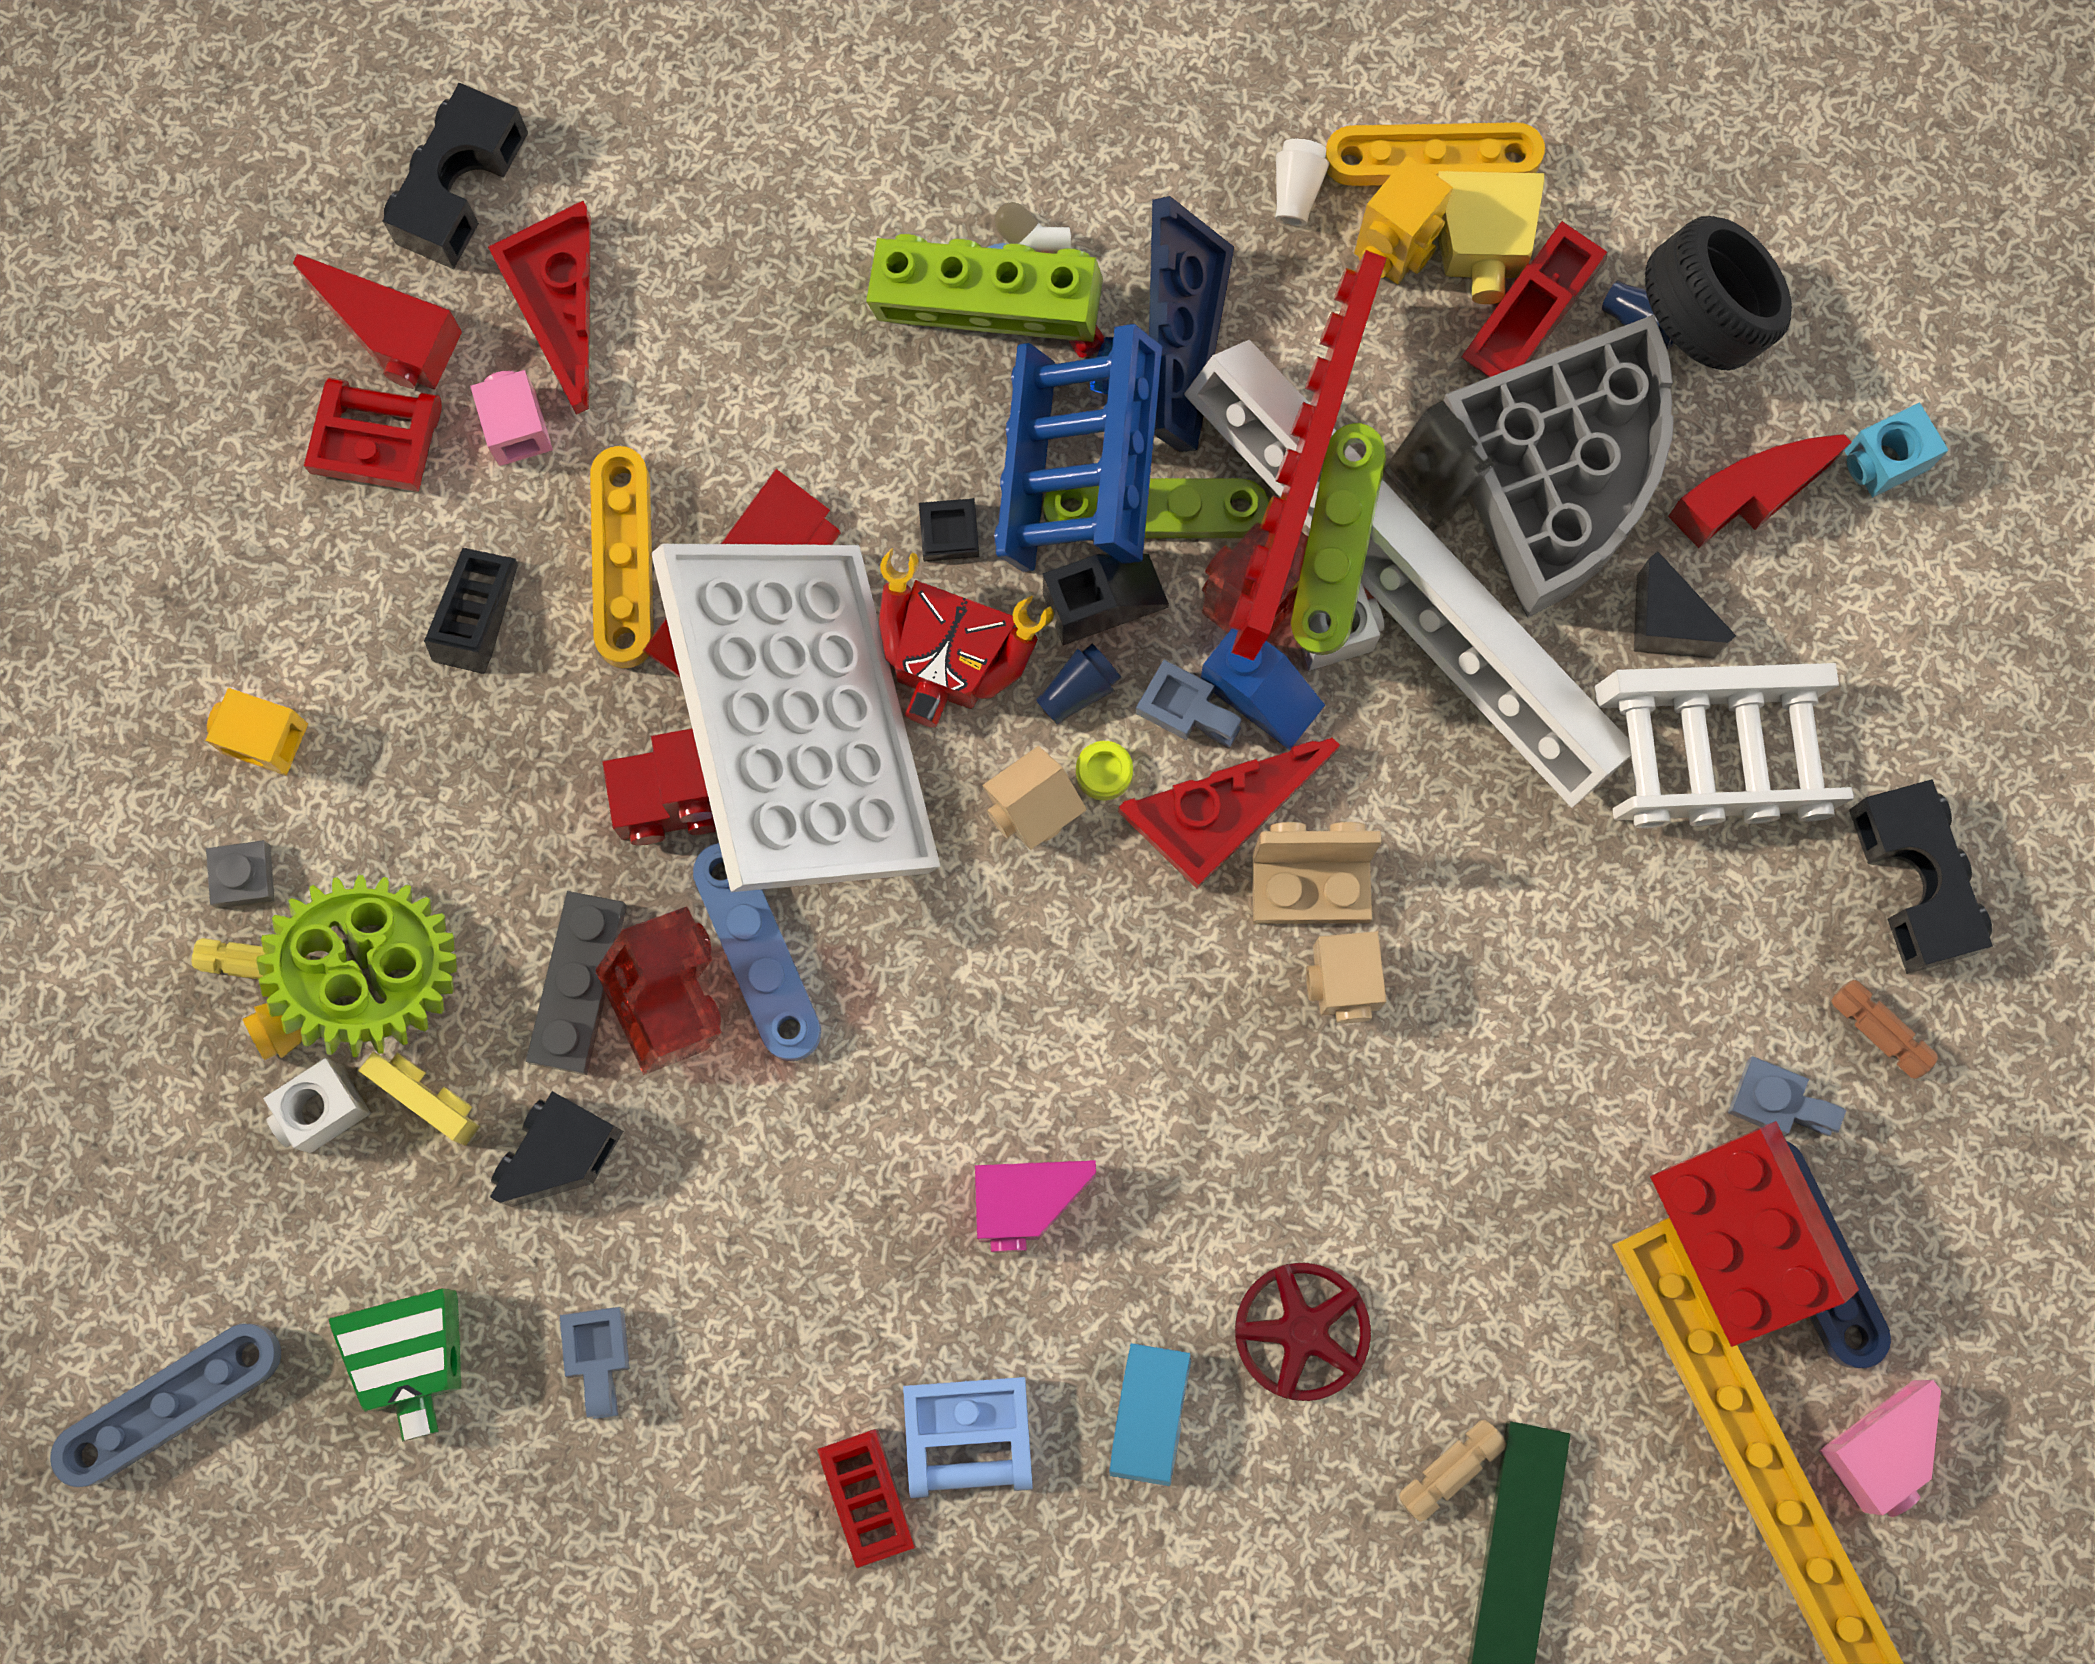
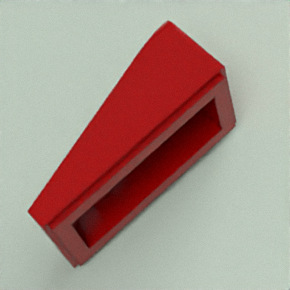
(848, 1448)

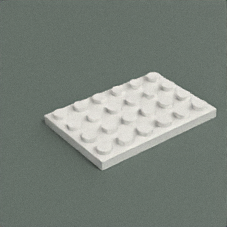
(794, 714)

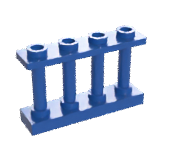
(1125, 459)

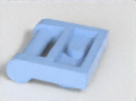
(967, 1415)

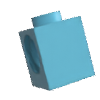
(1909, 435)

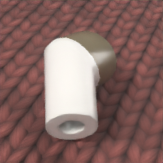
(1020, 227)

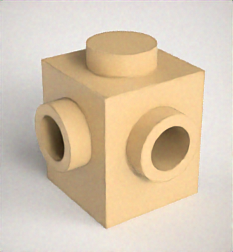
(1033, 799)
(1347, 976)

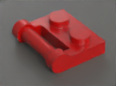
(372, 450)

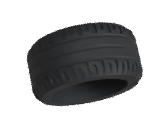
(1718, 293)

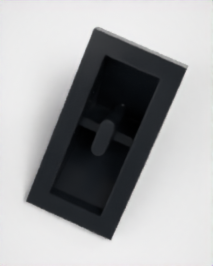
(1673, 616)

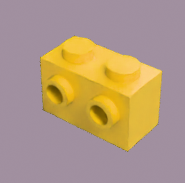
(1404, 219)

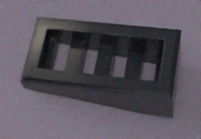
(462, 643)

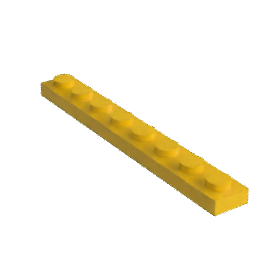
(1755, 1450)

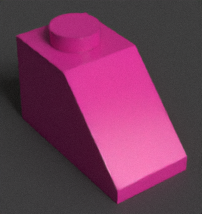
(1025, 1199)

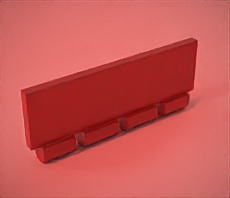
(776, 516)

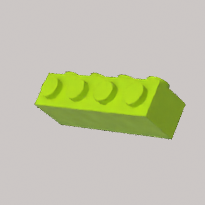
(985, 288)

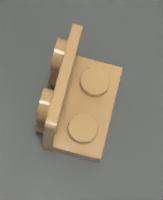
(1313, 874)

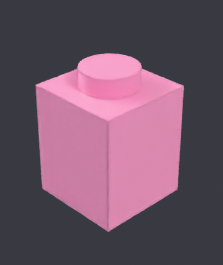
(511, 417)

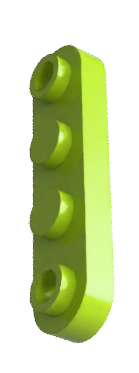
(1179, 507)
(1338, 539)

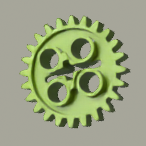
(306, 988)

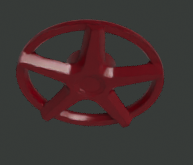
(1303, 1331)

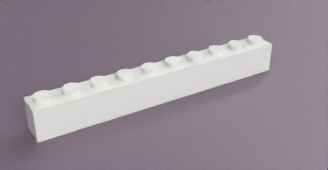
(1429, 592)

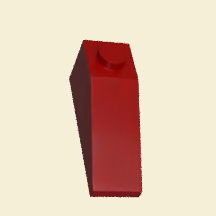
(398, 330)

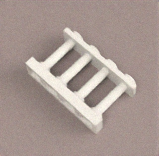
(1744, 691)

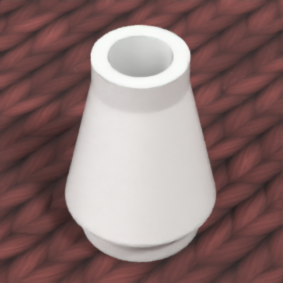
(1298, 179)

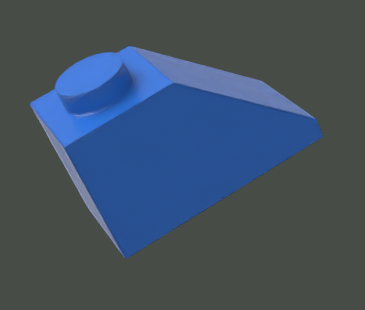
(1263, 690)

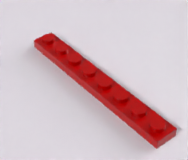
(1301, 468)

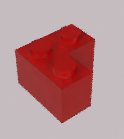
(659, 791)

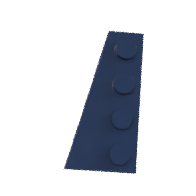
(1185, 312)

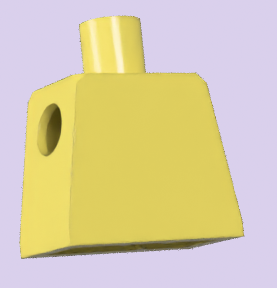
(1489, 228)

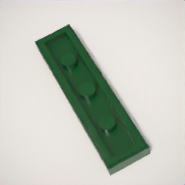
(1519, 1545)

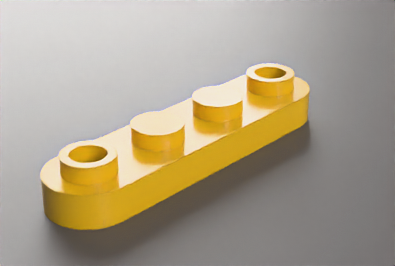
(1435, 146)
(621, 556)

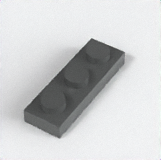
(572, 990)

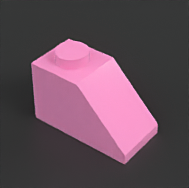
(1889, 1450)

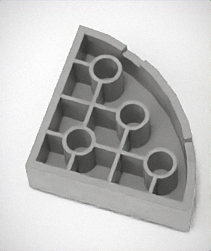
(1573, 455)

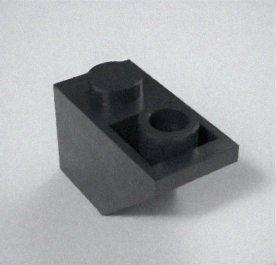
(1101, 595)
(559, 1153)

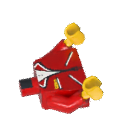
(950, 643)

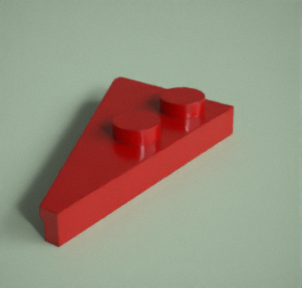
(551, 284)
(1211, 818)

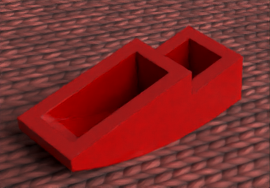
(1536, 302)
(1755, 486)

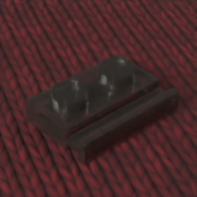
(1438, 464)

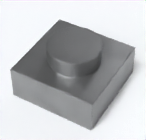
(240, 874)

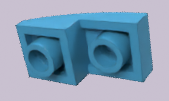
(1150, 1414)

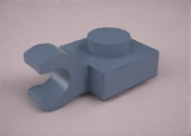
(1181, 702)
(1775, 1094)
(594, 1348)

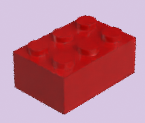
(1754, 1234)

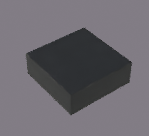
(949, 529)

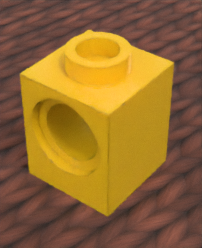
(255, 731)

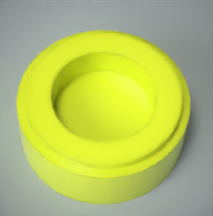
(1104, 770)

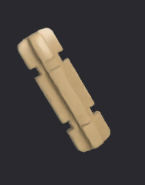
(1452, 1470)

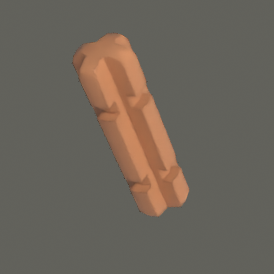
(1884, 1029)

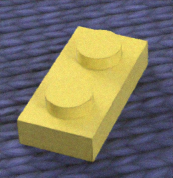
(402, 1081)

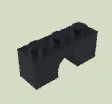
(468, 135)
(1916, 828)

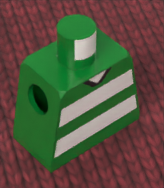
(403, 1356)

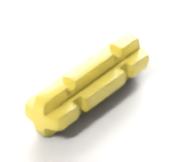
(233, 959)

